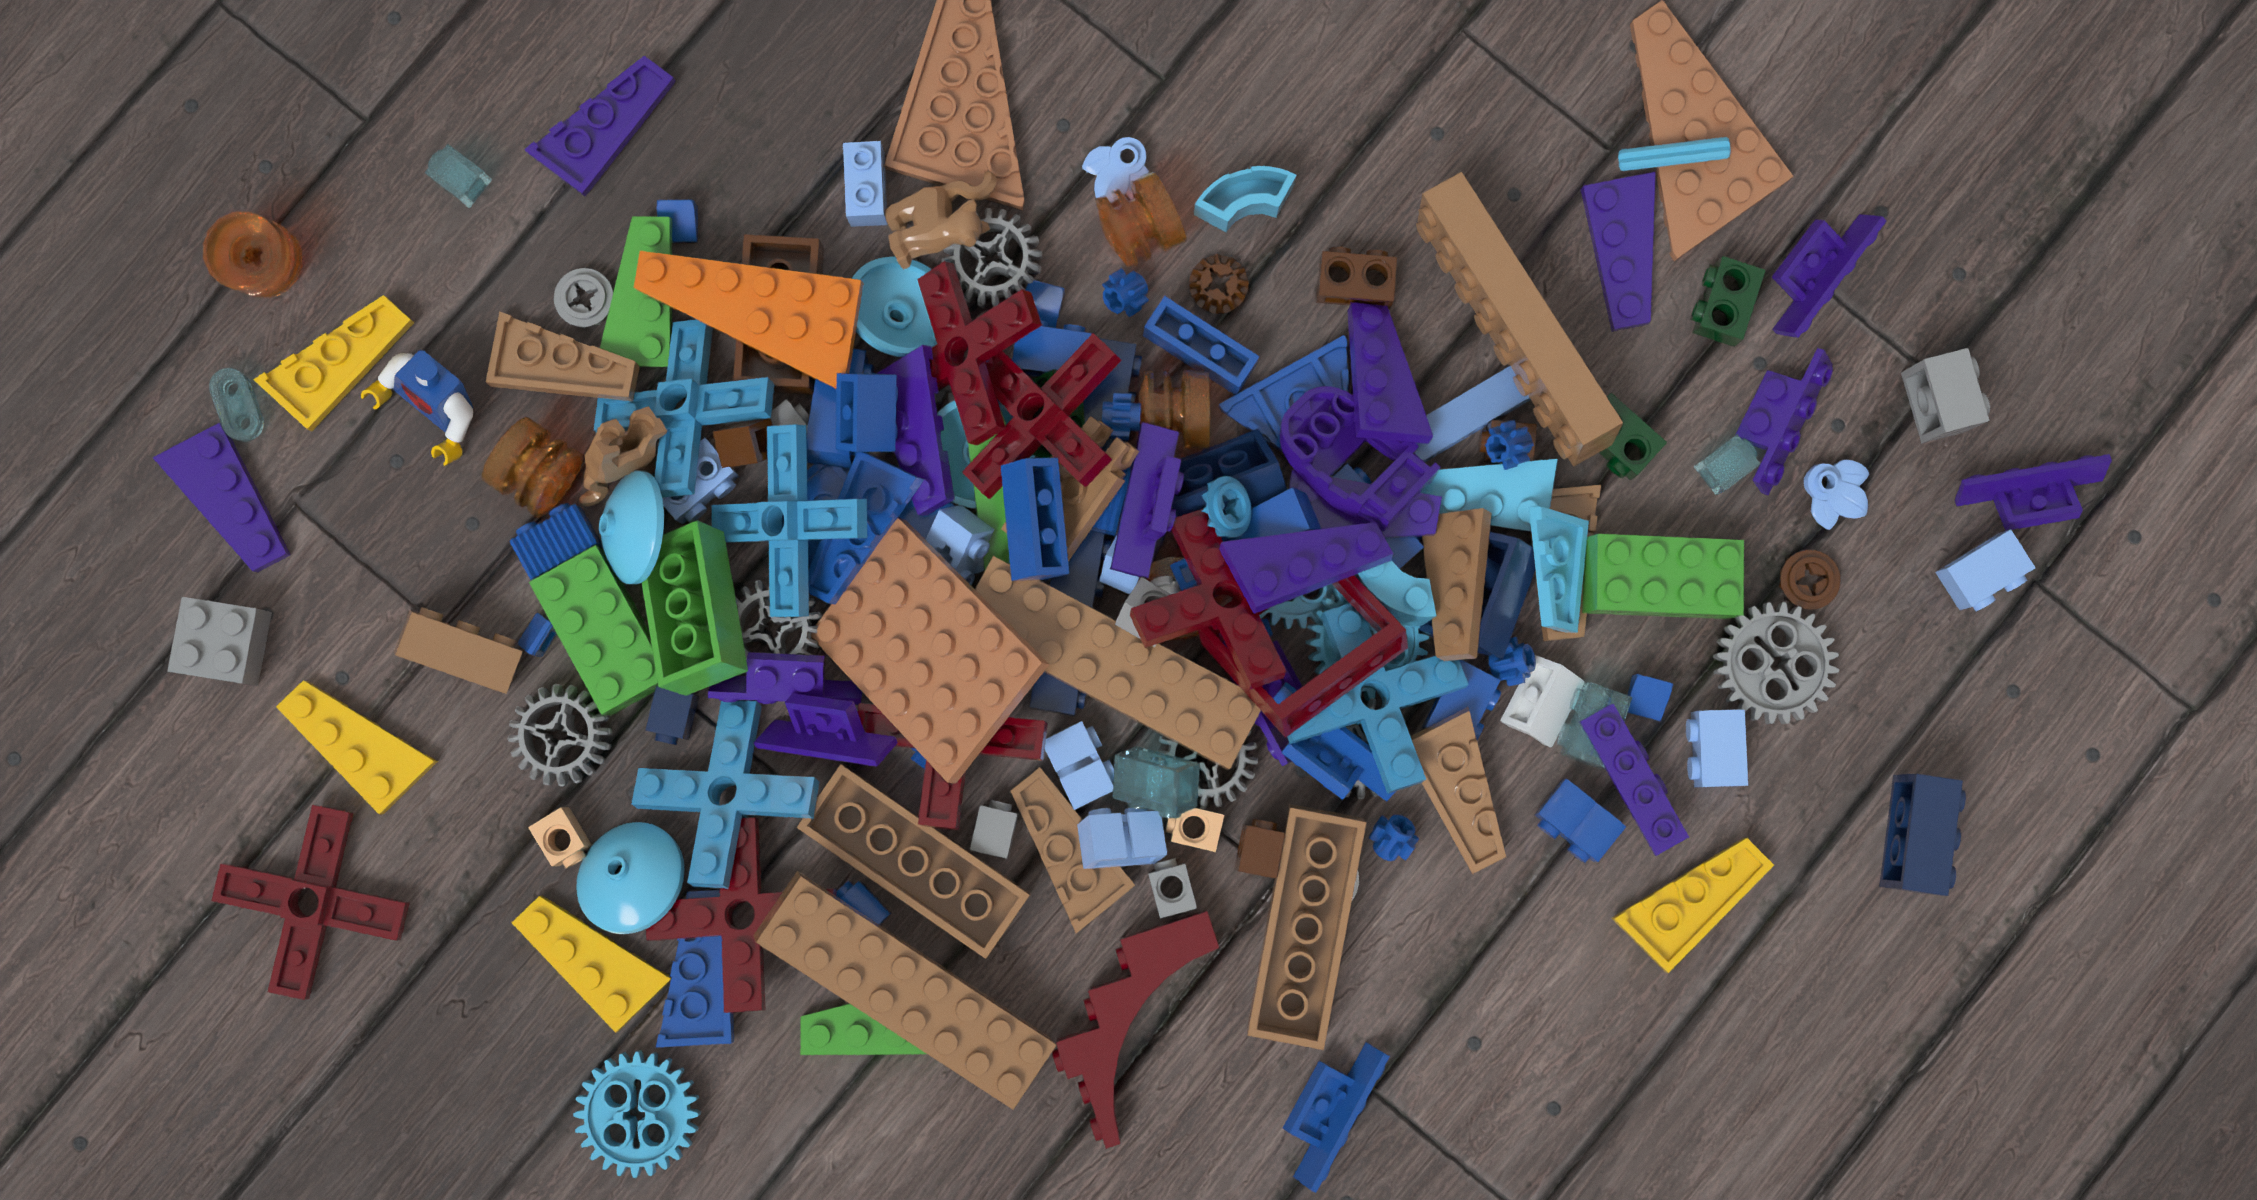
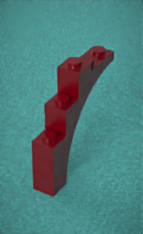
(1095, 1051)

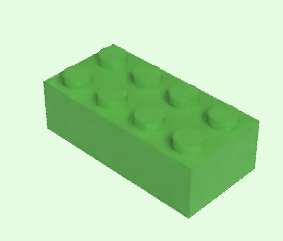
(1663, 576)
(693, 611)
(599, 629)

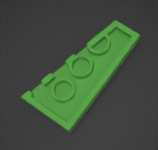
(849, 1032)

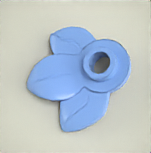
(1111, 169)
(1841, 494)

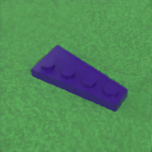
(1622, 240)
(919, 430)
(1299, 562)

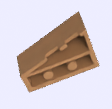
(458, 650)

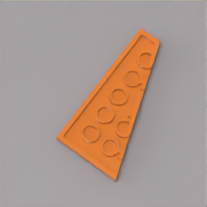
(780, 312)

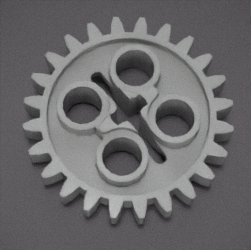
(1801, 641)

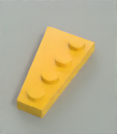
(327, 370)
(364, 753)
(1687, 908)
(598, 969)

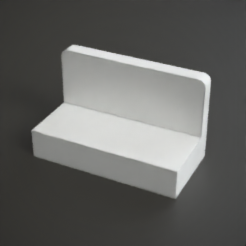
(1542, 701)

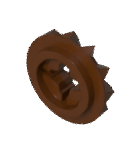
(1215, 300)
(1817, 564)

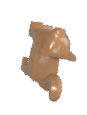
(933, 219)
(620, 452)

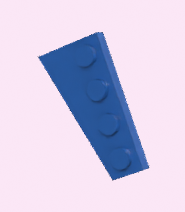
(887, 494)
(695, 993)

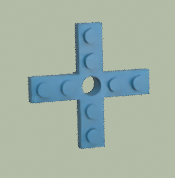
(703, 406)
(802, 520)
(1398, 689)
(701, 793)

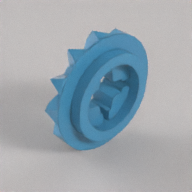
(1237, 511)

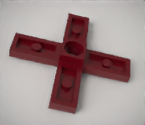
(983, 337)
(1053, 426)
(1197, 609)
(942, 800)
(337, 907)
(713, 917)

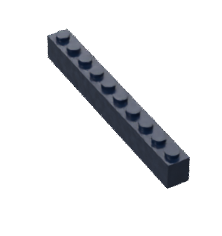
(1084, 566)

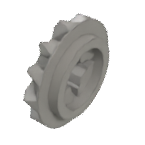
(567, 294)

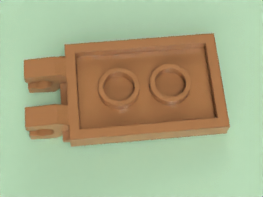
(1085, 505)

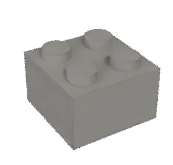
(1946, 395)
(219, 641)

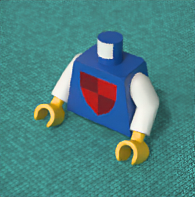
(432, 392)

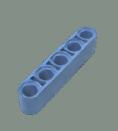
(1471, 412)

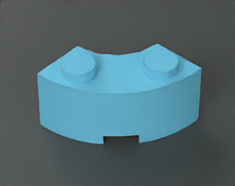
(1243, 194)
(1402, 595)

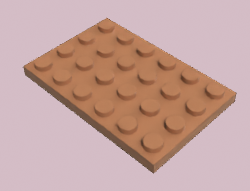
(928, 651)

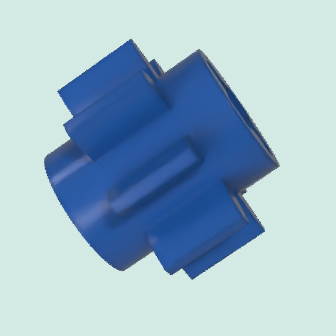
(1125, 292)
(1121, 415)
(1509, 444)
(1516, 664)
(1393, 837)

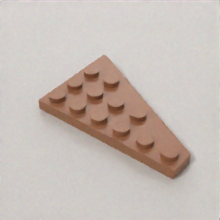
(1692, 103)
(958, 106)

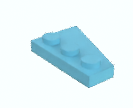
(1559, 566)

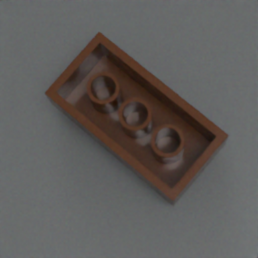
(785, 254)

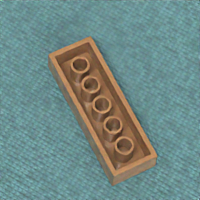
(914, 861)
(1306, 927)

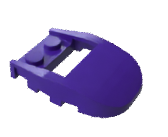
(1321, 437)

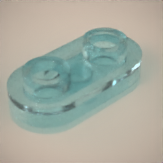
(236, 407)

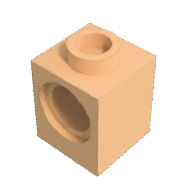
(546, 830)
(1210, 836)

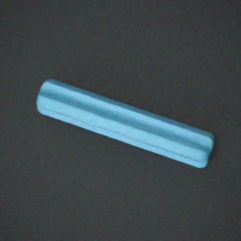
(1674, 153)

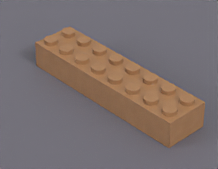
(1517, 320)
(1117, 670)
(904, 990)

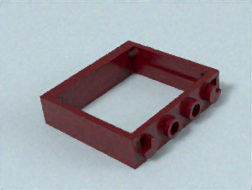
(1334, 681)

